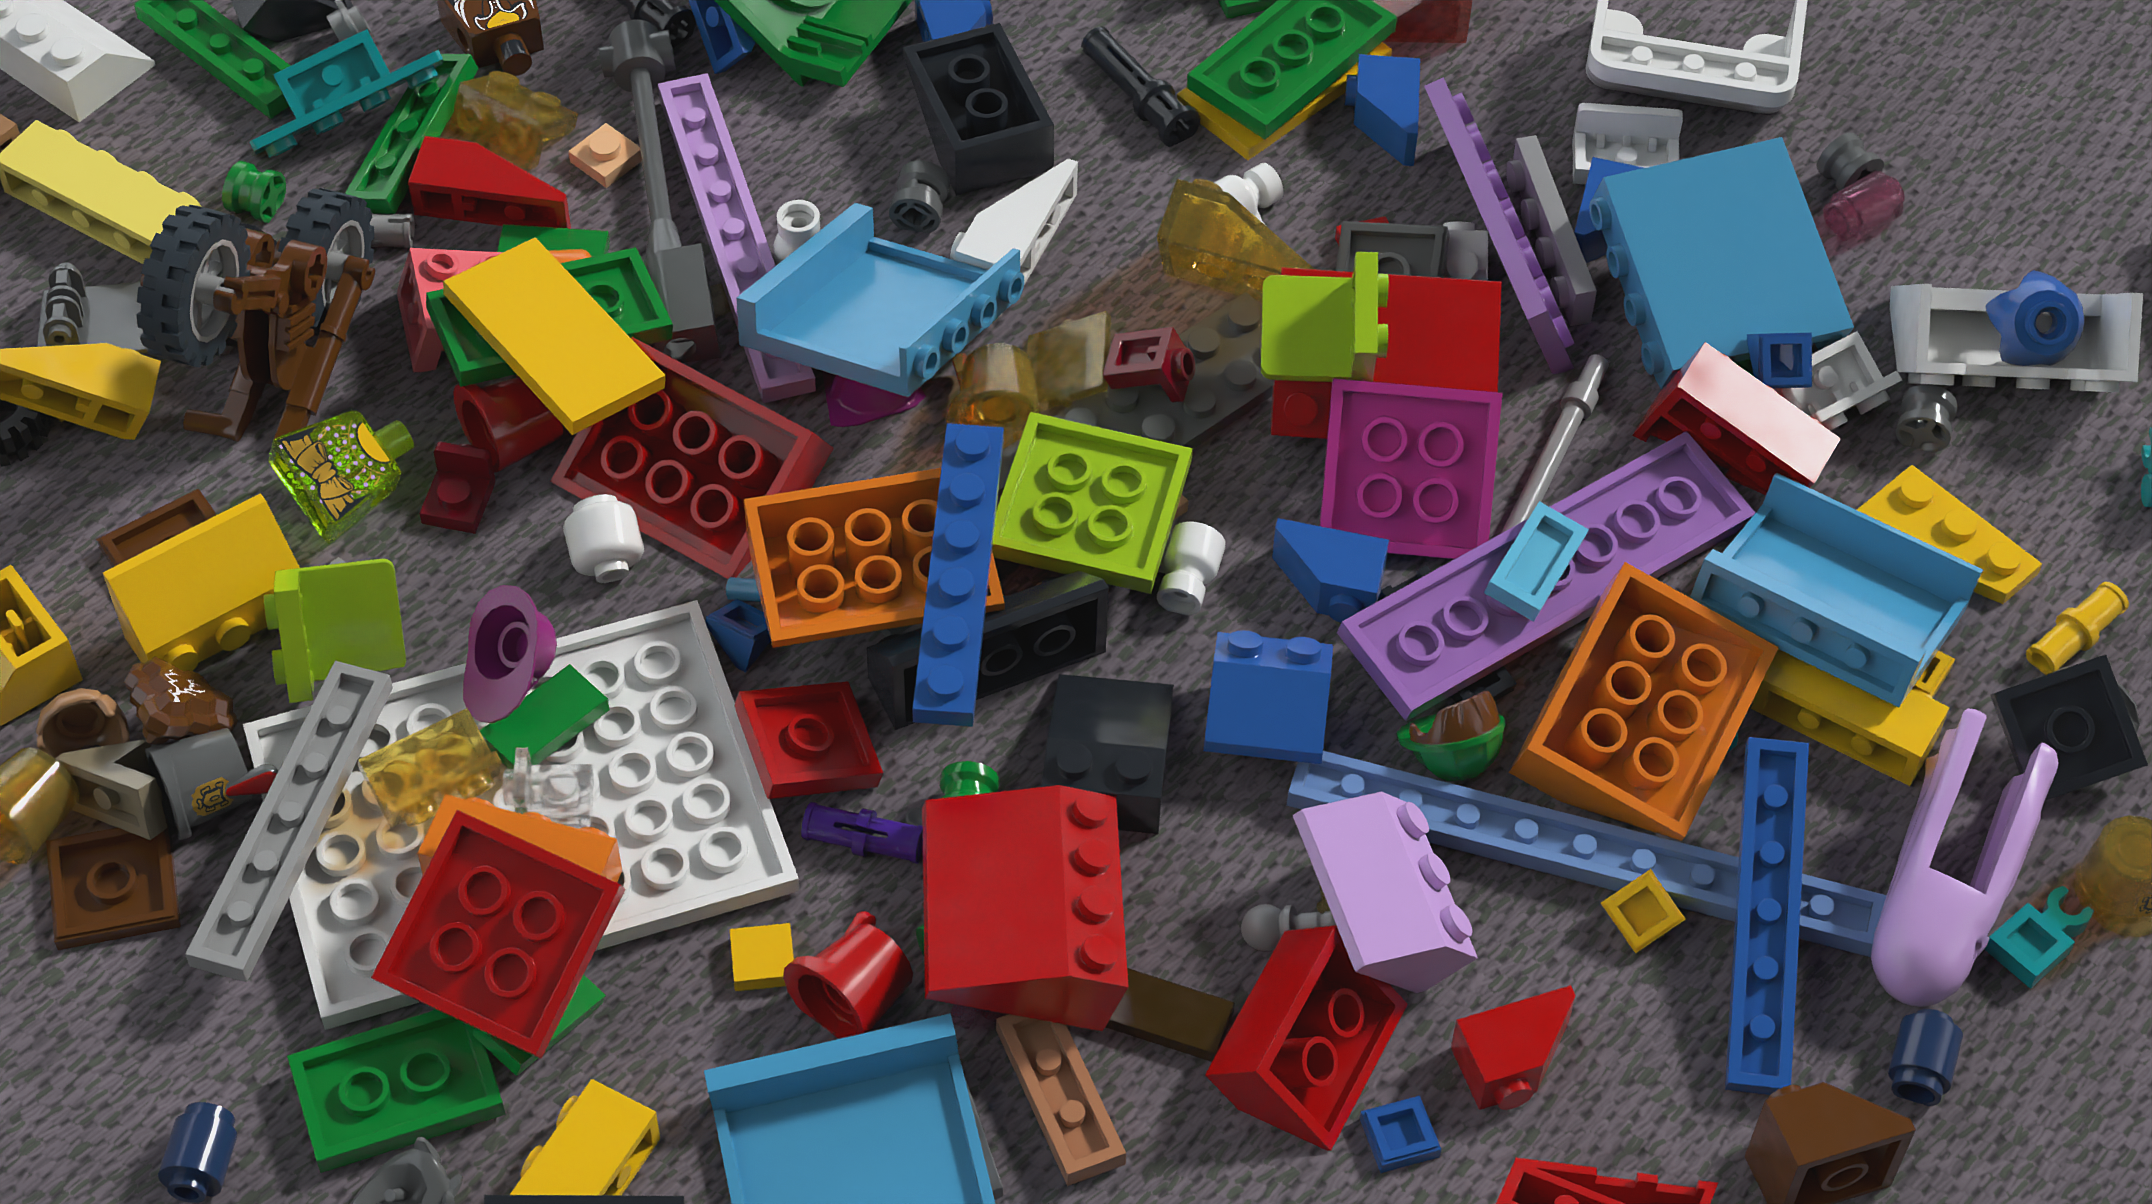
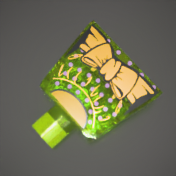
(340, 469)

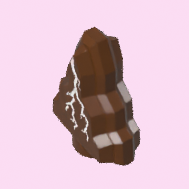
(176, 702)

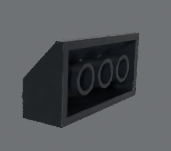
(1034, 635)

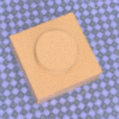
(605, 155)

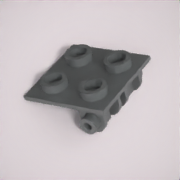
(90, 313)

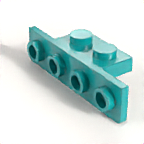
(336, 82)

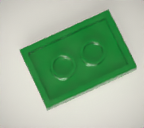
(393, 1087)

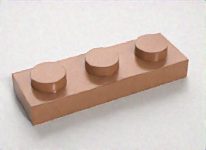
(1062, 1097)

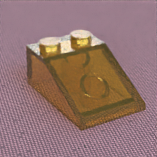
(1219, 242)

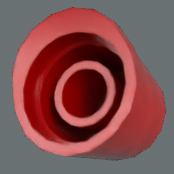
(505, 420)
(851, 979)

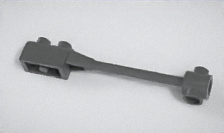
(638, 61)

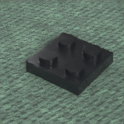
(2077, 716)

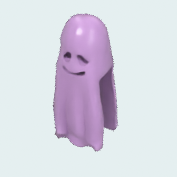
(1931, 921)

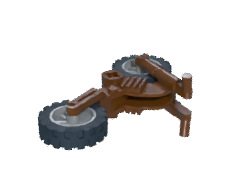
(218, 282)

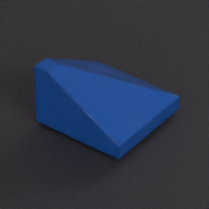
(1782, 359)
(737, 637)

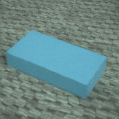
(1536, 561)

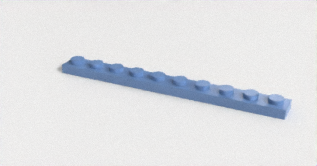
(1584, 848)

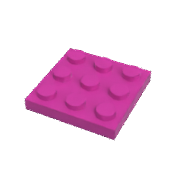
(1411, 465)

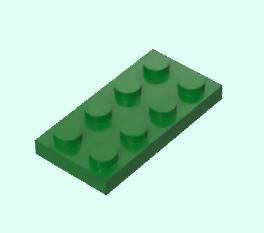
(1288, 58)
(613, 280)

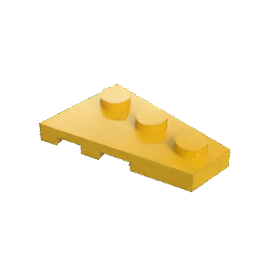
(1938, 518)

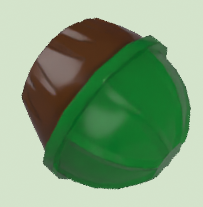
(1457, 739)

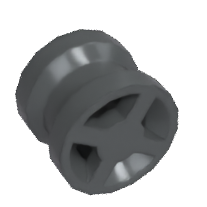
(1847, 161)
(1926, 418)

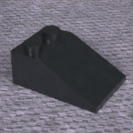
(980, 109)
(1113, 743)

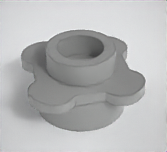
(347, 22)

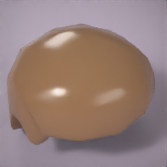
(80, 720)

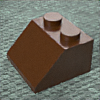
(1825, 1145)

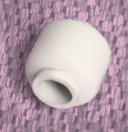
(603, 538)

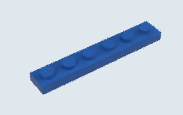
(958, 576)
(1767, 916)

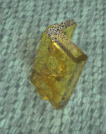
(509, 117)
(423, 767)

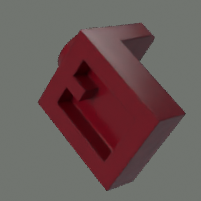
(1150, 359)
(459, 487)

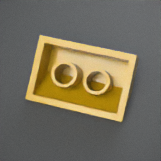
(201, 586)

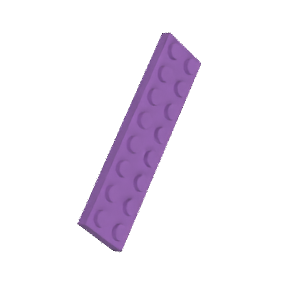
(1451, 634)

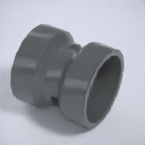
(919, 196)

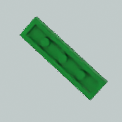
(219, 49)
(419, 113)

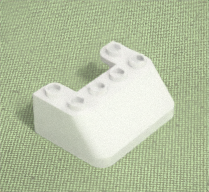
(1750, 79)
(1951, 334)

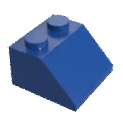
(1269, 697)

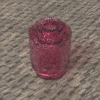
(1864, 206)

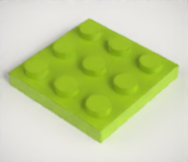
(1090, 501)

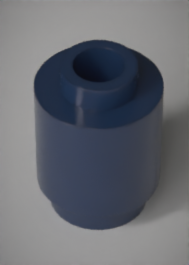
(1925, 1056)
(198, 1152)

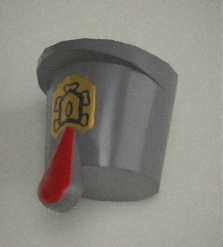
(204, 778)

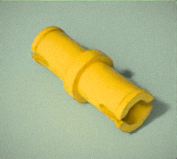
(2078, 628)

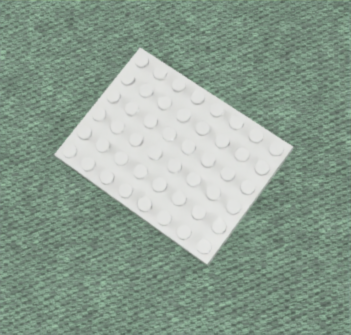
(666, 784)

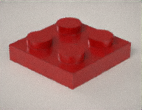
(808, 739)

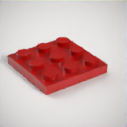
(498, 933)

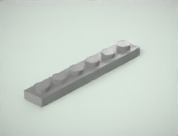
(289, 822)

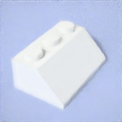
(66, 55)

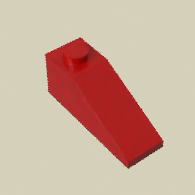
(478, 186)

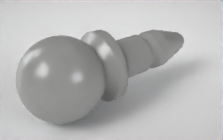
(1266, 923)

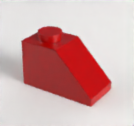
(1511, 1047)

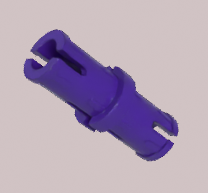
(825, 825)

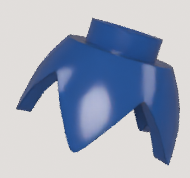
(2016, 315)

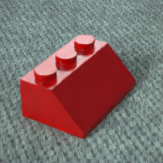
(1306, 1038)

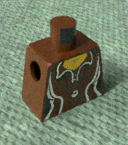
(495, 31)

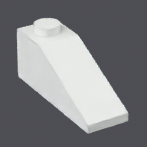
(1019, 221)

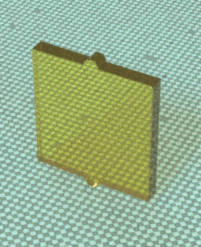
(1070, 360)

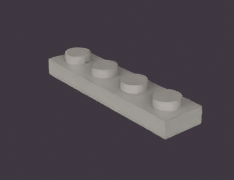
(1555, 242)

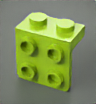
(1324, 324)
(333, 616)

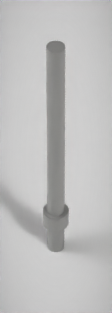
(1575, 405)

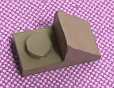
(117, 787)

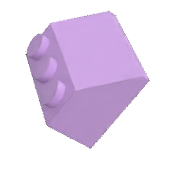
(1387, 890)

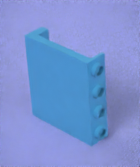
(1717, 255)
(873, 305)
(1838, 589)
(852, 1122)

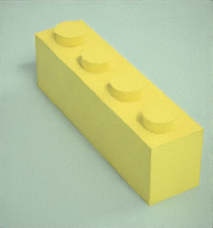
(88, 189)

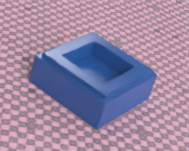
(1400, 1134)

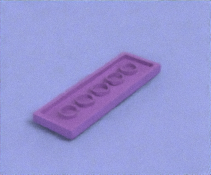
(1503, 226)

